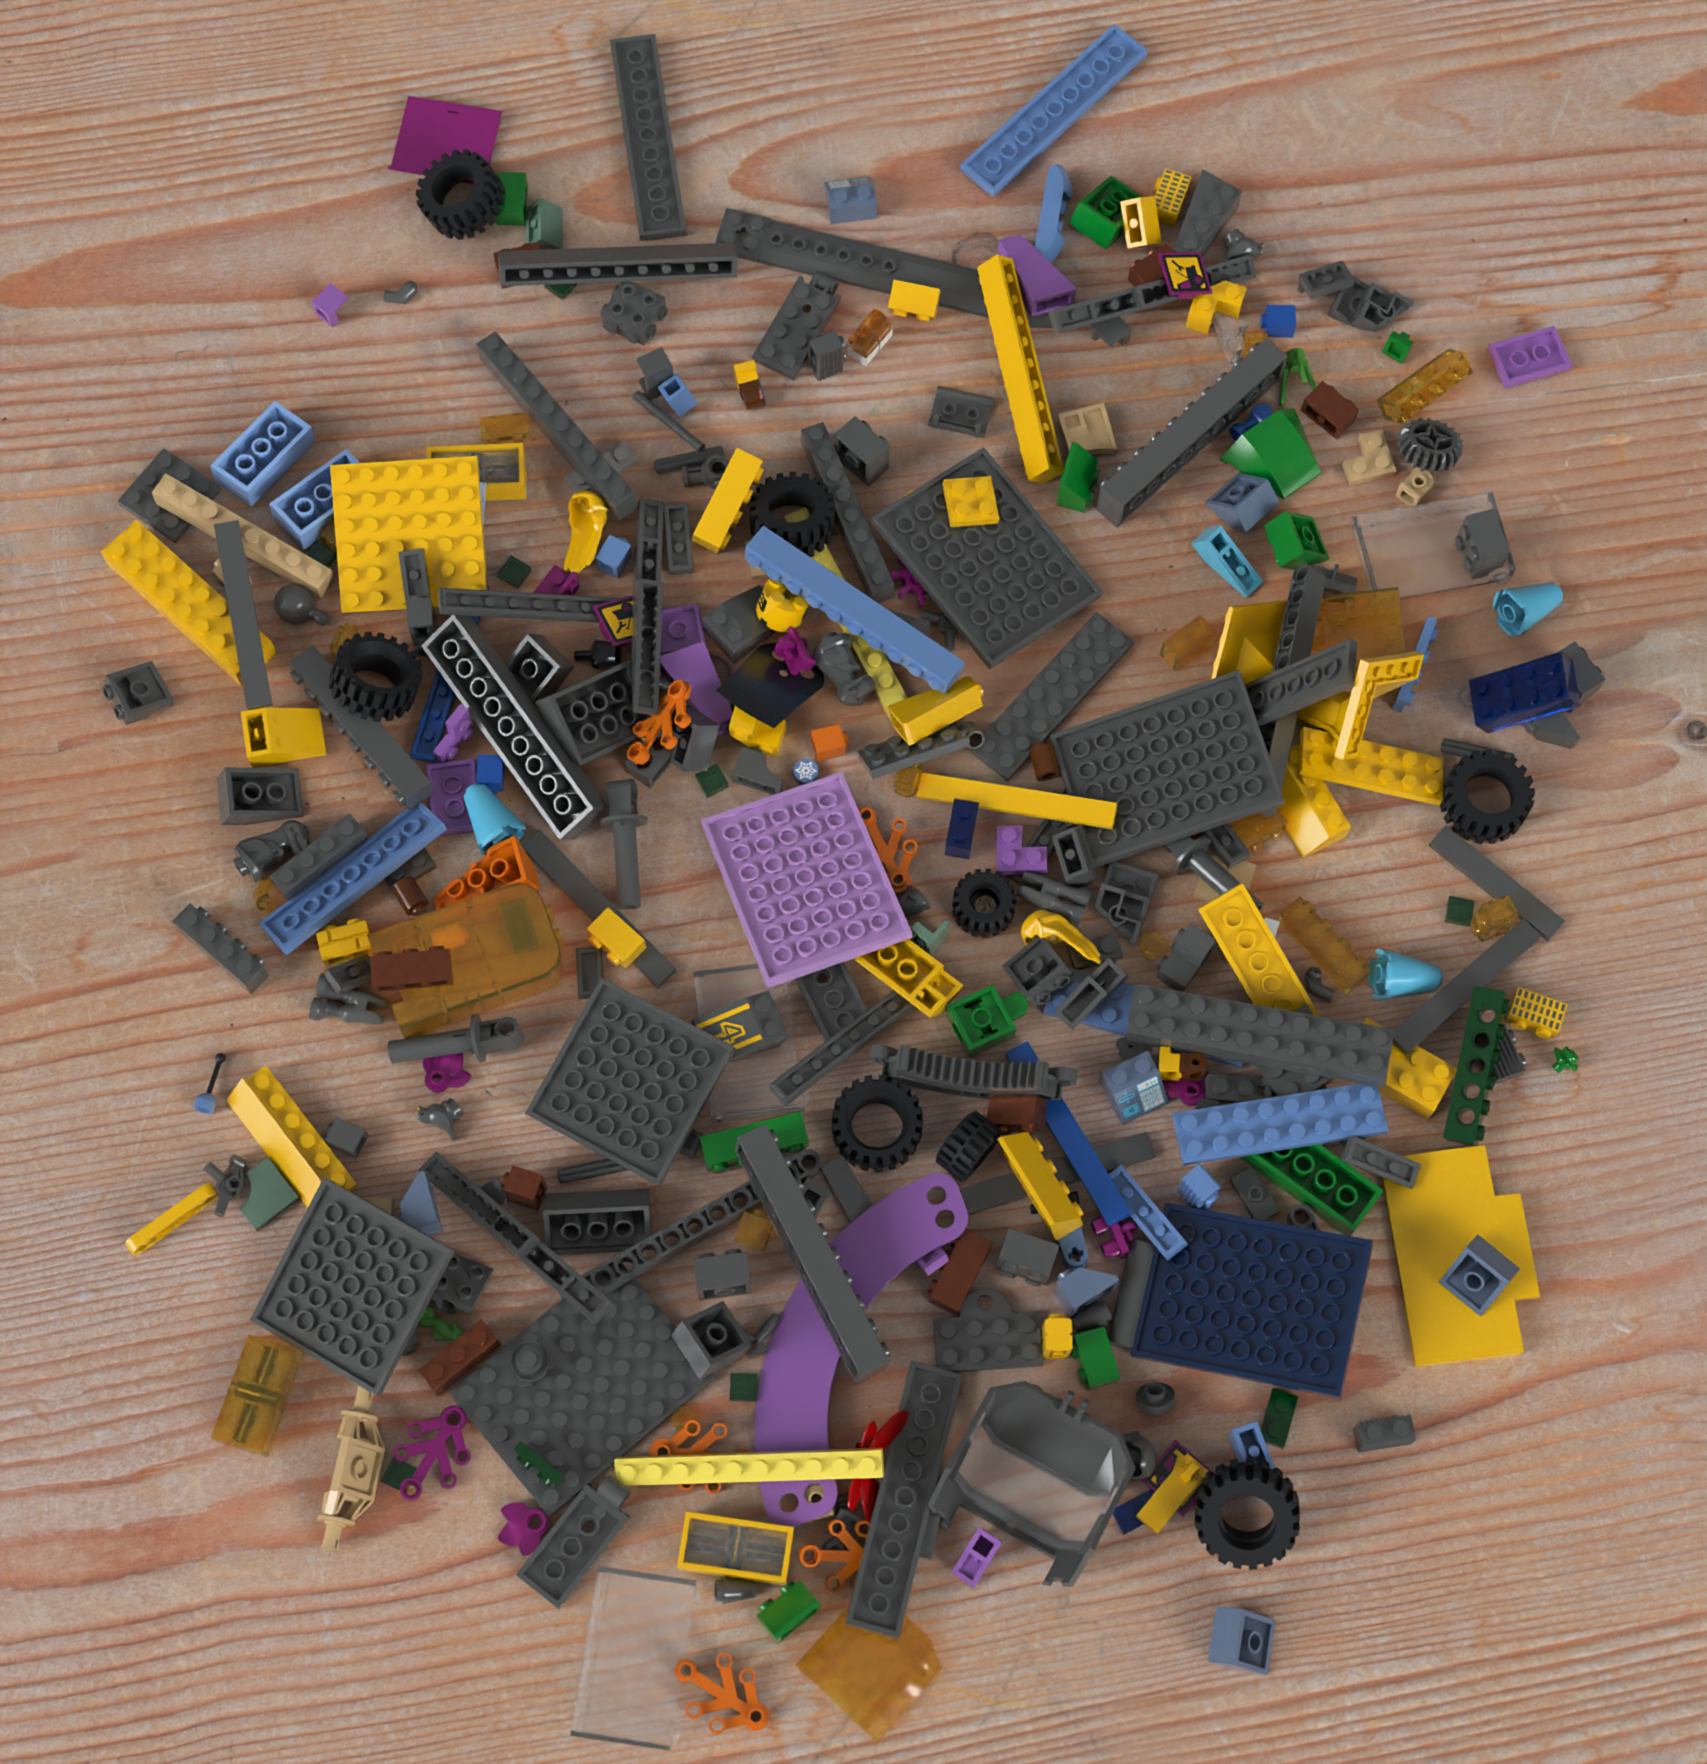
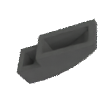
(1091, 993)

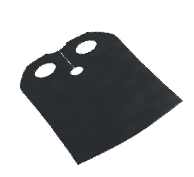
(764, 692)

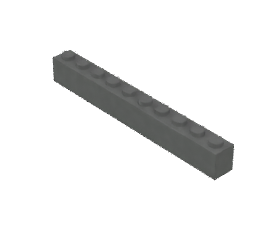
(617, 264)
(557, 426)

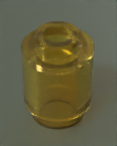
(341, 634)
(908, 780)

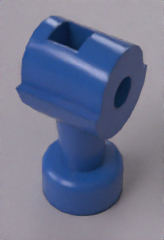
(1257, 415)

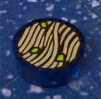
(985, 903)

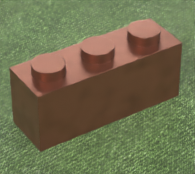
(411, 969)
(960, 1272)
(459, 1357)

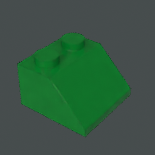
(1077, 479)
(1295, 540)
(788, 1610)

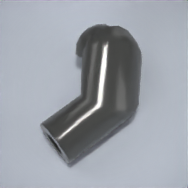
(403, 294)
(1315, 985)

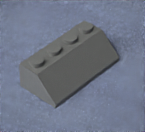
(596, 1220)

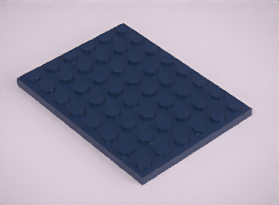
(1255, 1301)

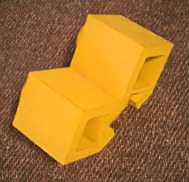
(1225, 299)
(756, 733)

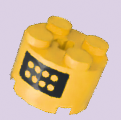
(780, 607)

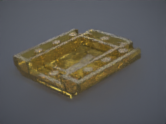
(1364, 616)
(871, 1673)

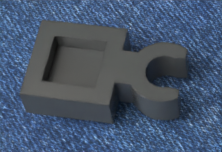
(849, 1520)

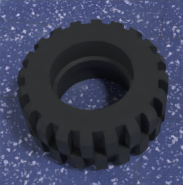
(1239, 1546)

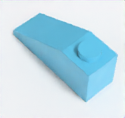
(1227, 560)

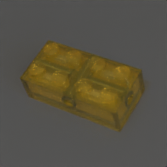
(257, 1396)

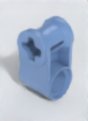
(1072, 1244)

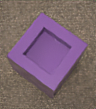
(328, 303)

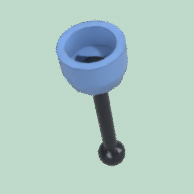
(206, 1102)

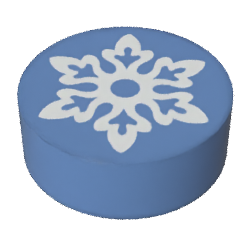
(805, 771)

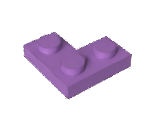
(459, 729)
(1016, 859)

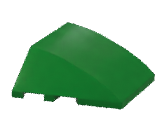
(1276, 452)

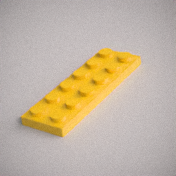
(1374, 769)
(1253, 951)

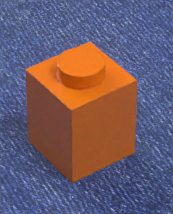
(829, 742)

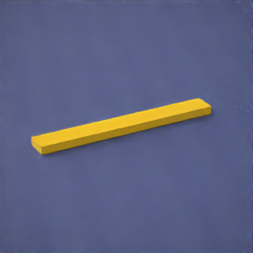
(1018, 800)

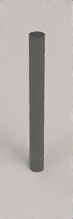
(669, 421)

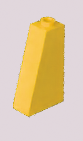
(934, 710)

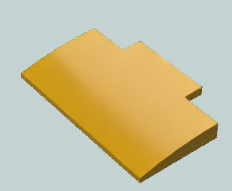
(1430, 1230)

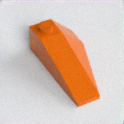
(501, 866)

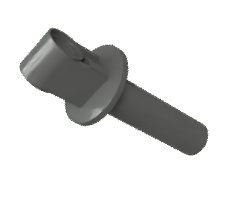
(623, 820)
(1193, 857)
(480, 1038)

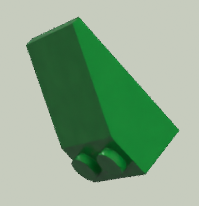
(1101, 214)

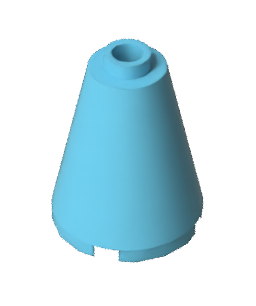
(1525, 606)
(490, 817)
(1401, 975)

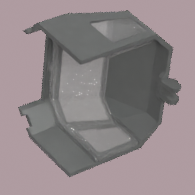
(1038, 1474)

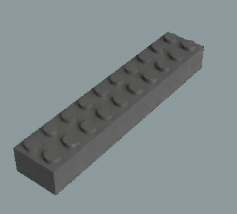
(1190, 432)
(514, 726)
(1260, 1035)
(811, 1253)

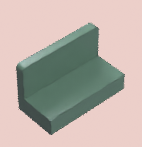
(544, 224)
(926, 939)

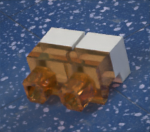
(870, 337)

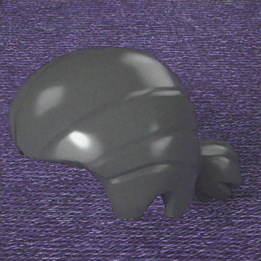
(298, 605)

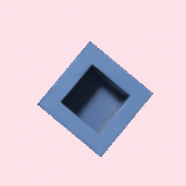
(677, 395)
(614, 556)

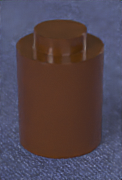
(1044, 761)
(410, 896)

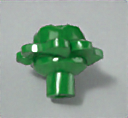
(1565, 1059)

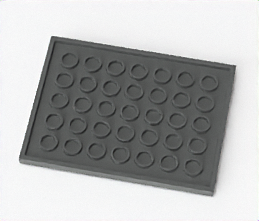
(991, 580)
(1169, 767)
(597, 1399)

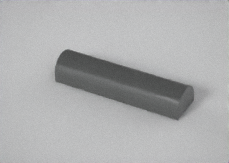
(1131, 1294)

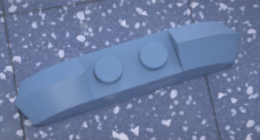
(1056, 193)

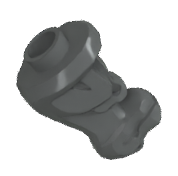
(837, 663)
(263, 851)

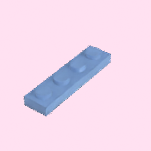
(1427, 635)
(1148, 1215)

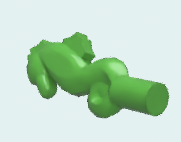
(441, 1327)

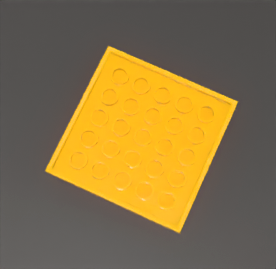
(406, 508)

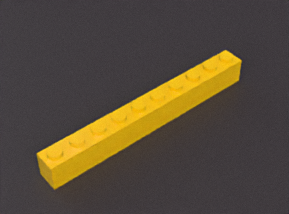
(1020, 369)

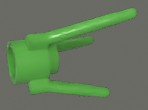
(1296, 363)

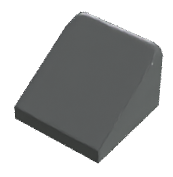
(496, 1192)

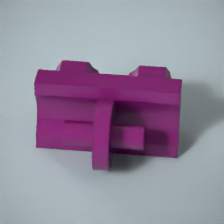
(794, 652)
(1117, 1245)

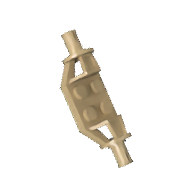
(355, 1470)

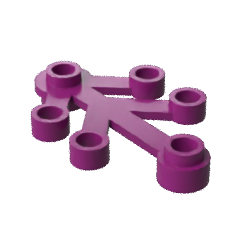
(435, 1449)

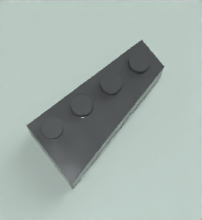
(1207, 214)

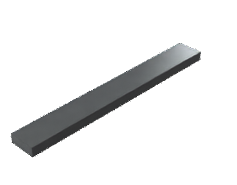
(519, 605)
(243, 615)
(591, 900)
(1460, 989)
(840, 1047)
(1009, 1189)

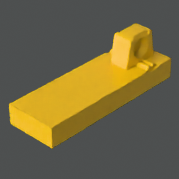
(1171, 1493)

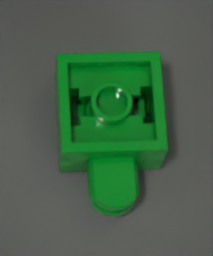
(985, 1019)

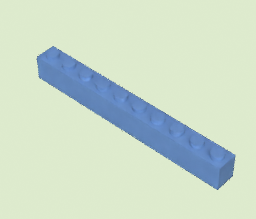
(853, 610)

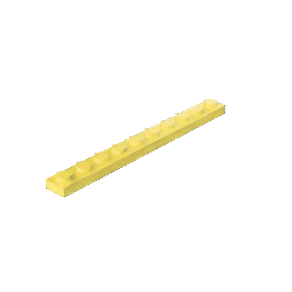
(871, 660)
(750, 1466)

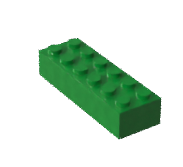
(1321, 1182)

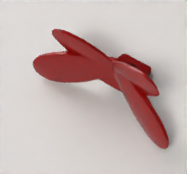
(867, 1488)

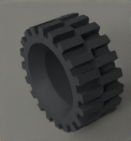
(475, 209)
(799, 491)
(381, 656)
(1479, 823)
(884, 1093)

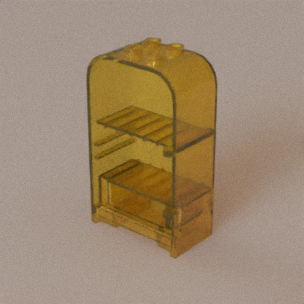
(498, 950)

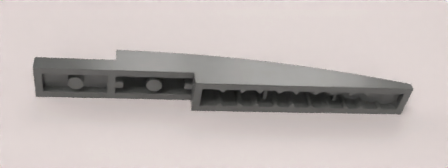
(1141, 297)
(647, 607)
(516, 1238)

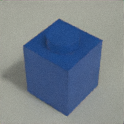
(1279, 321)
(491, 772)

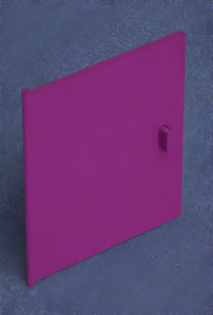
(431, 131)

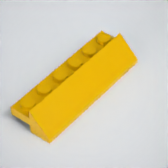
(913, 976)
(286, 1135)

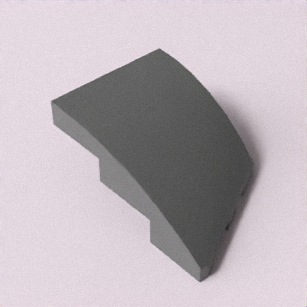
(1367, 306)
(1126, 898)

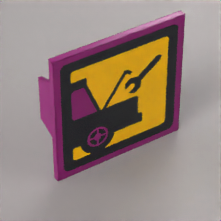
(1185, 274)
(616, 620)
(1166, 1465)

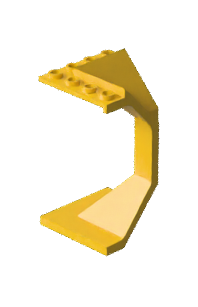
(1251, 646)

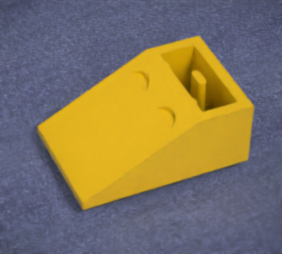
(282, 735)

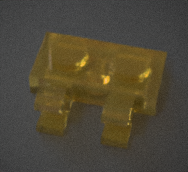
(504, 427)

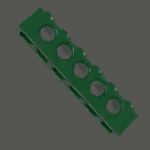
(1481, 1001)

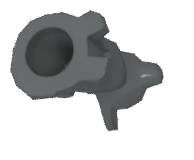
(913, 902)

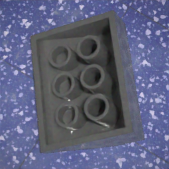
(593, 714)

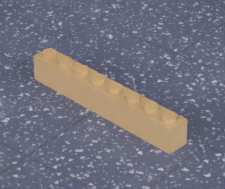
(257, 543)

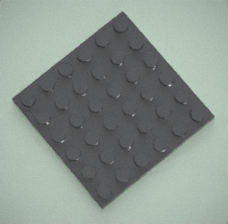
(630, 1081)
(352, 1286)

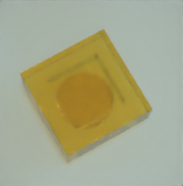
(1251, 339)

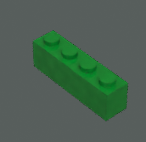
(720, 1146)

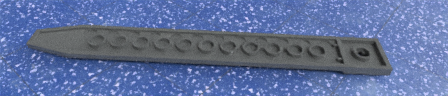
(854, 262)

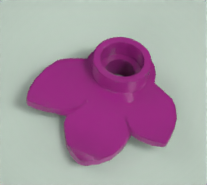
(447, 1068)
(1180, 1090)
(519, 1528)

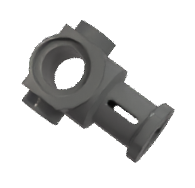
(705, 472)

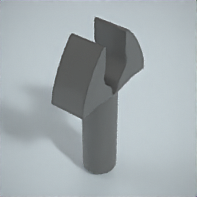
(761, 1334)

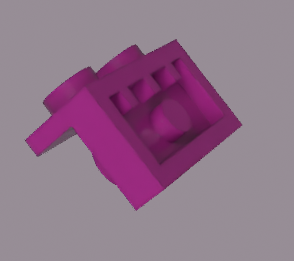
(559, 582)

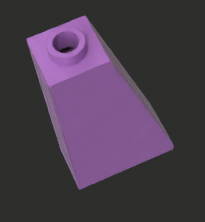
(1040, 282)
(696, 667)

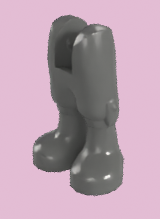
(1047, 896)
(355, 1005)

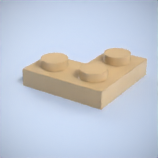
(1374, 463)

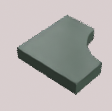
(268, 1195)

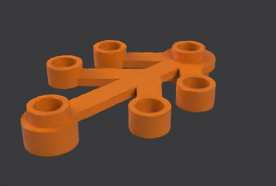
(676, 698)
(887, 852)
(698, 1448)
(852, 1555)
(726, 1696)

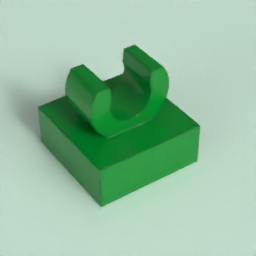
(1398, 346)

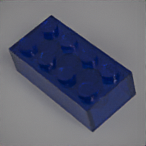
(1524, 692)

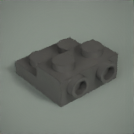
(137, 692)
(1038, 971)

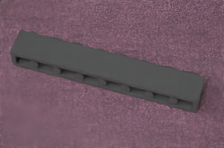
(848, 513)
(364, 736)

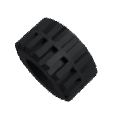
(984, 922)
(968, 1145)

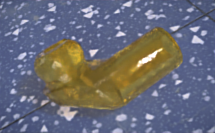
(261, 895)

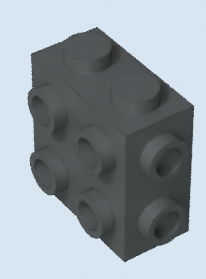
(633, 312)

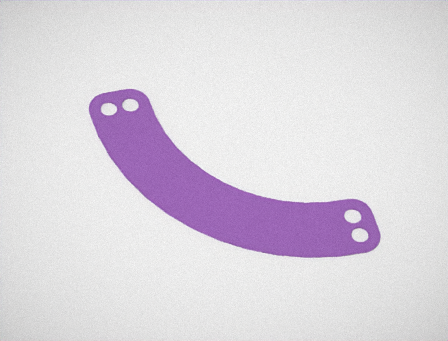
(801, 1353)

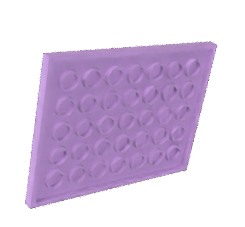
(805, 879)

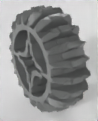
(1430, 445)

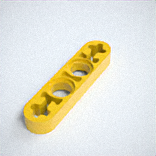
(171, 1219)

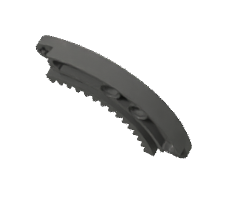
(970, 1077)

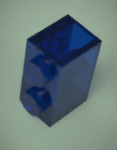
(961, 828)

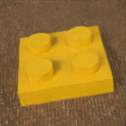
(970, 501)

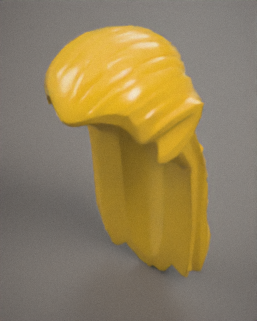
(587, 523)
(1057, 929)

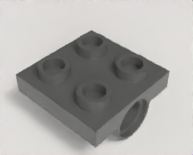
(461, 1285)

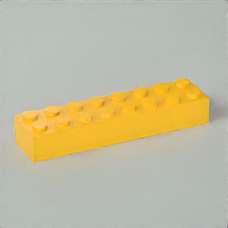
(178, 595)

